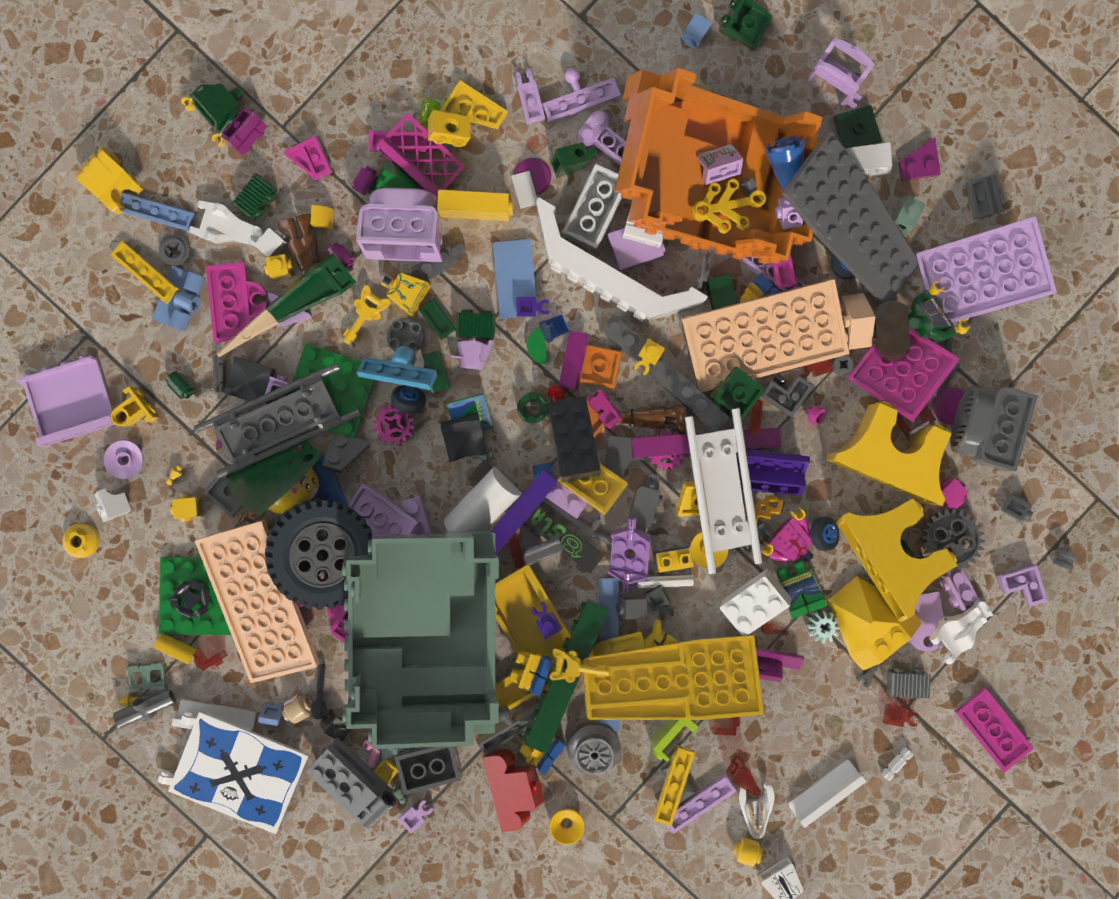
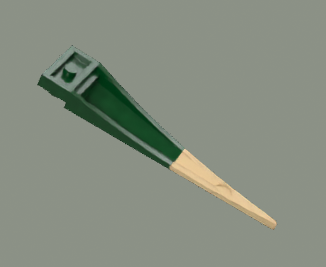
(314, 287)

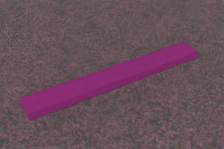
(679, 443)

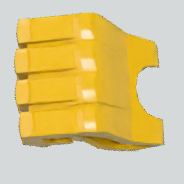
(107, 179)

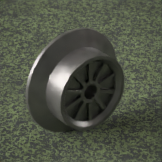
(594, 749)

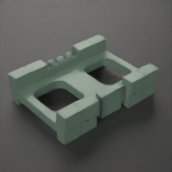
(146, 669)

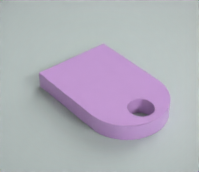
(929, 611)

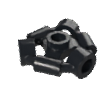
(190, 599)

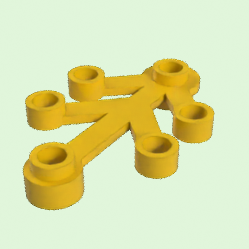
(724, 206)

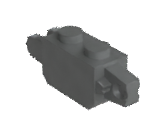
(645, 502)

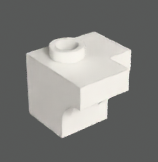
(110, 505)

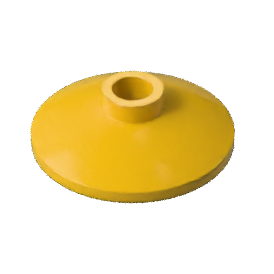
(699, 555)

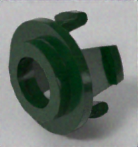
(524, 400)

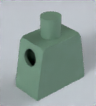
(907, 213)

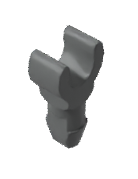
(868, 675)

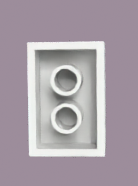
(755, 603)

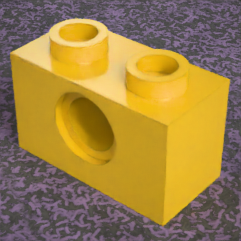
(458, 124)

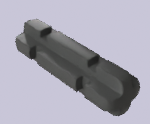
(219, 373)

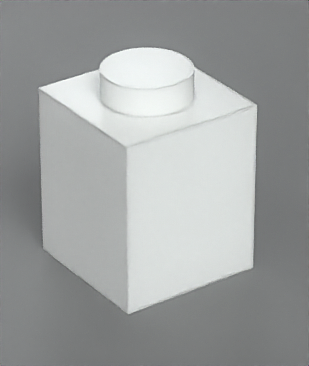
(271, 243)

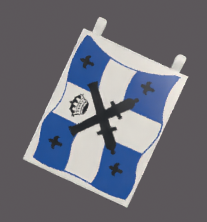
(236, 771)

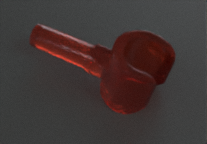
(768, 629)

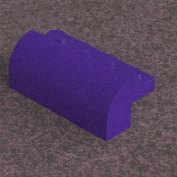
(776, 472)

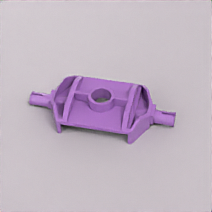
(623, 566)

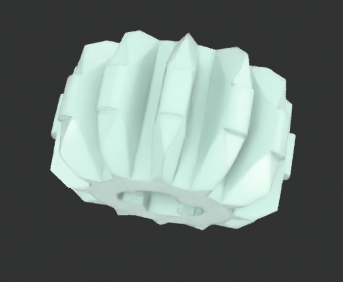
(825, 619)

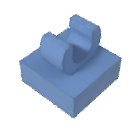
(270, 715)

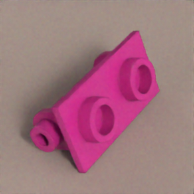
(601, 402)

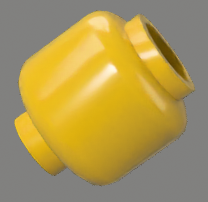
(748, 851)

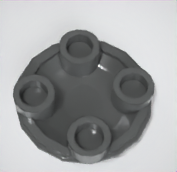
(405, 333)

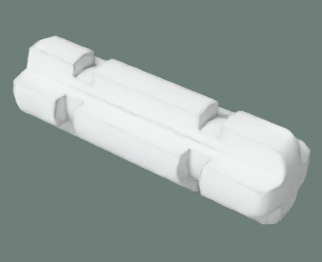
(897, 763)

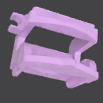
(839, 75)

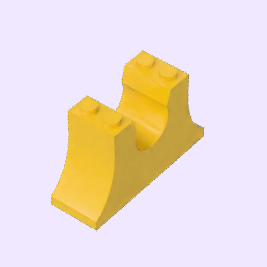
(875, 457)
(880, 552)

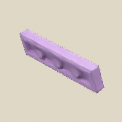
(702, 802)

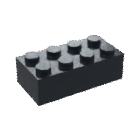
(573, 439)

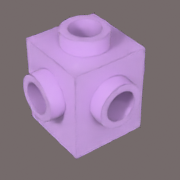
(787, 214)

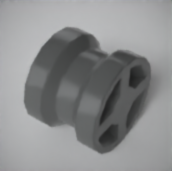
(838, 366)
(1065, 559)

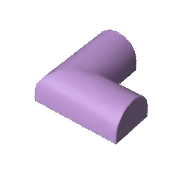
(1028, 580)

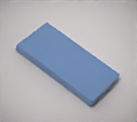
(513, 274)

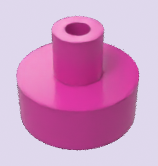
(816, 414)

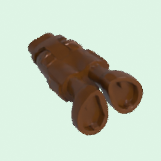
(303, 249)
(656, 417)

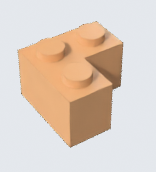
(857, 320)

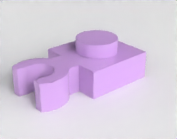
(413, 817)

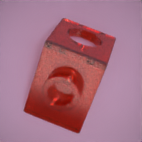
(734, 723)

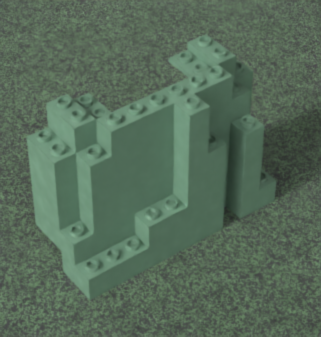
(422, 639)

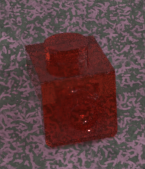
(202, 662)

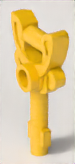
(365, 312)
(575, 667)

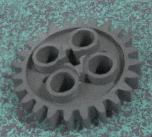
(944, 524)

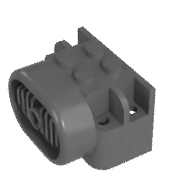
(992, 426)

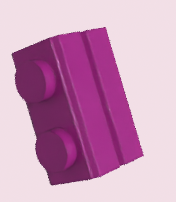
(244, 131)

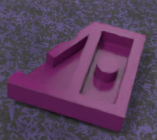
(921, 163)

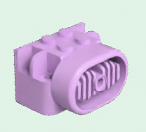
(400, 226)

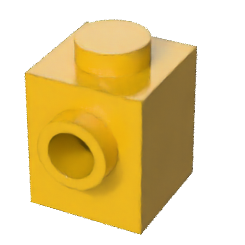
(279, 267)
(186, 507)

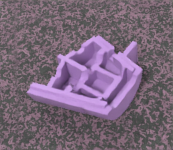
(473, 354)

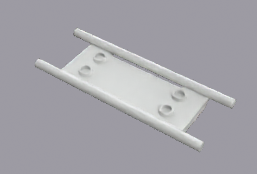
(720, 490)

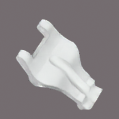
(222, 226)
(960, 630)

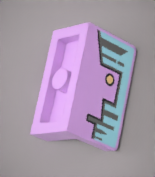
(720, 164)

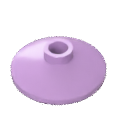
(115, 462)

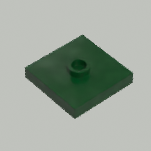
(857, 127)

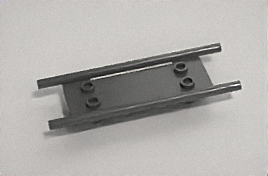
(277, 421)

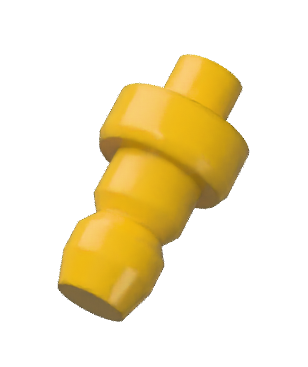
(175, 472)
(127, 700)

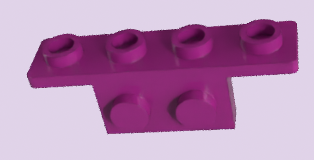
(772, 663)

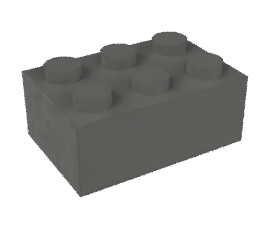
(427, 767)

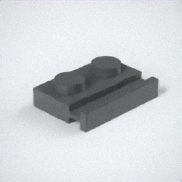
(984, 197)

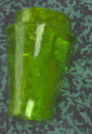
(426, 109)

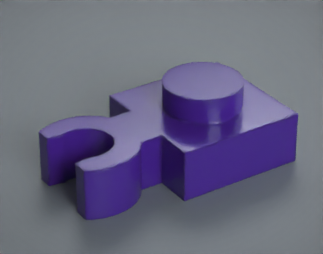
(528, 307)
(547, 622)

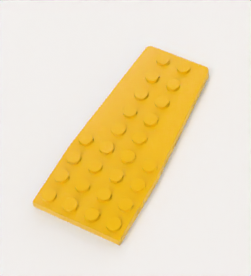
(677, 682)

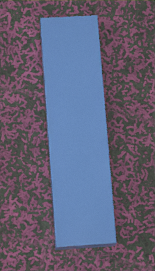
(157, 212)

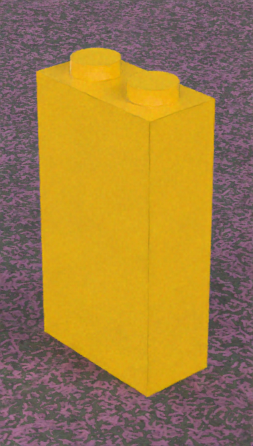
(474, 205)

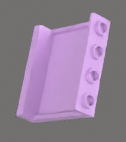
(68, 399)

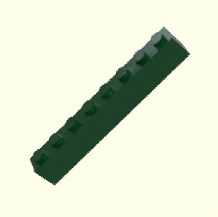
(559, 692)

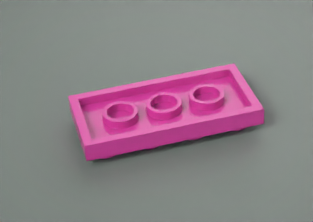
(994, 729)

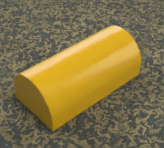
(175, 648)

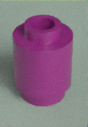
(364, 180)
(342, 254)

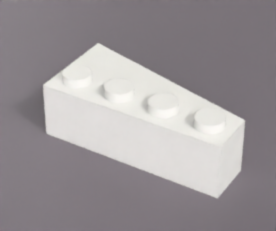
(872, 159)

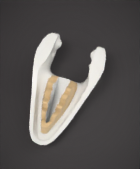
(757, 810)

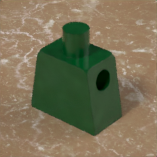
(571, 158)

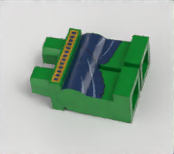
(801, 583)

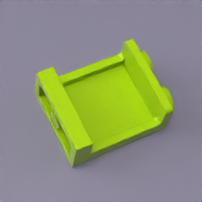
(666, 734)

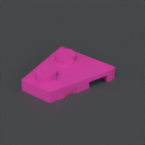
(310, 157)

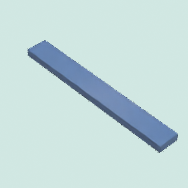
(609, 597)

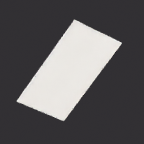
(524, 189)

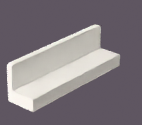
(237, 716)
(826, 792)

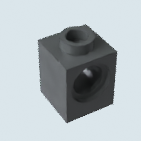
(632, 608)

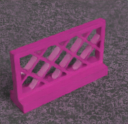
(394, 156)

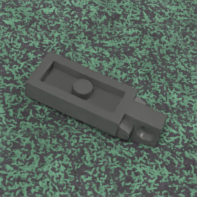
(450, 257)

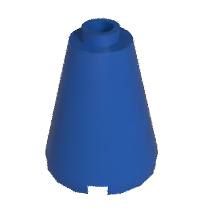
(786, 158)

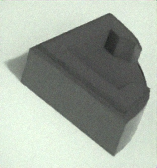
(748, 186)

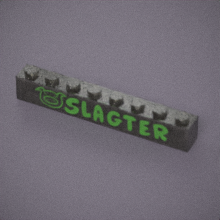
(548, 526)

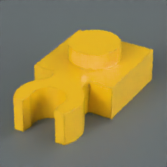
(650, 354)

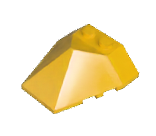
(868, 623)

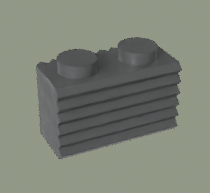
(908, 683)

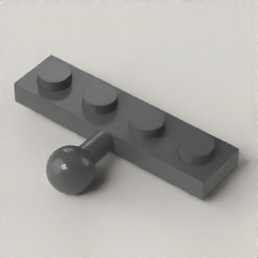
(508, 729)

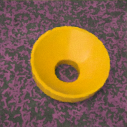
(89, 537)
(566, 835)

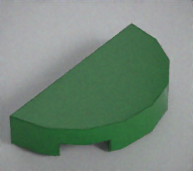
(537, 347)

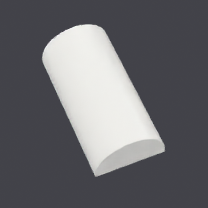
(593, 209)
(483, 503)

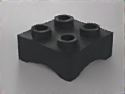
(248, 379)
(463, 437)

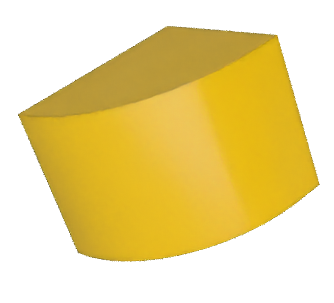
(322, 217)

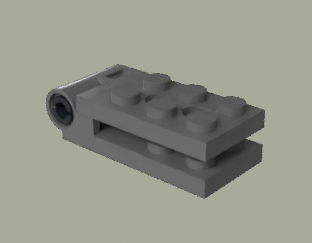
(352, 784)

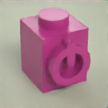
(954, 492)

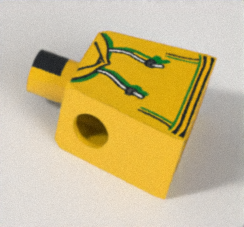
(406, 291)

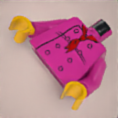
(790, 539)

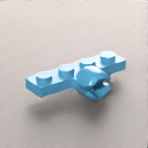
(398, 370)

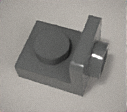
(1017, 509)

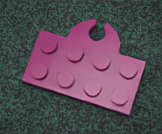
(232, 299)

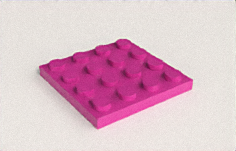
(906, 382)

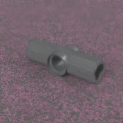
(144, 708)

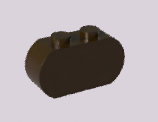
(892, 331)

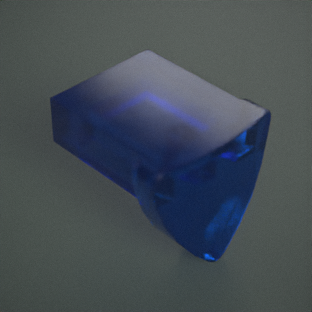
(553, 328)

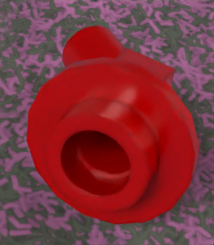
(556, 392)

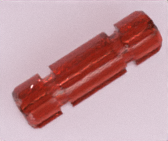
(756, 417)
(516, 551)

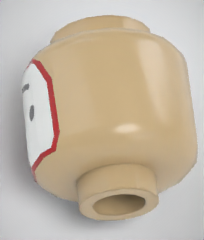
(297, 709)

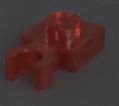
(817, 368)
(897, 715)

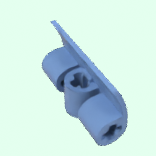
(184, 303)

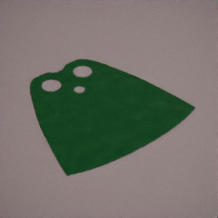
(269, 479)

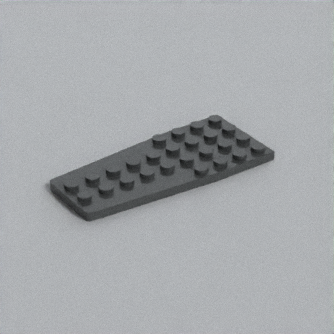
(851, 219)

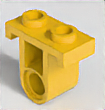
(135, 409)

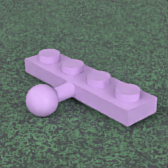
(581, 98)

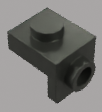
(334, 725)

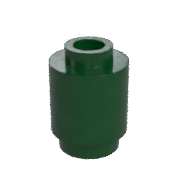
(180, 385)

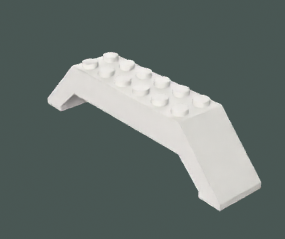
(606, 280)

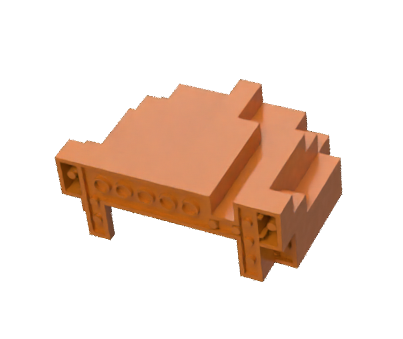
(664, 178)

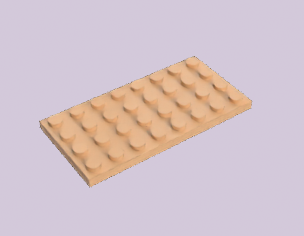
(766, 334)
(260, 618)

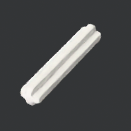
(666, 581)

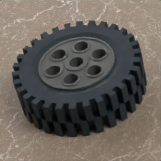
(301, 524)

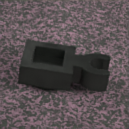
(658, 600)

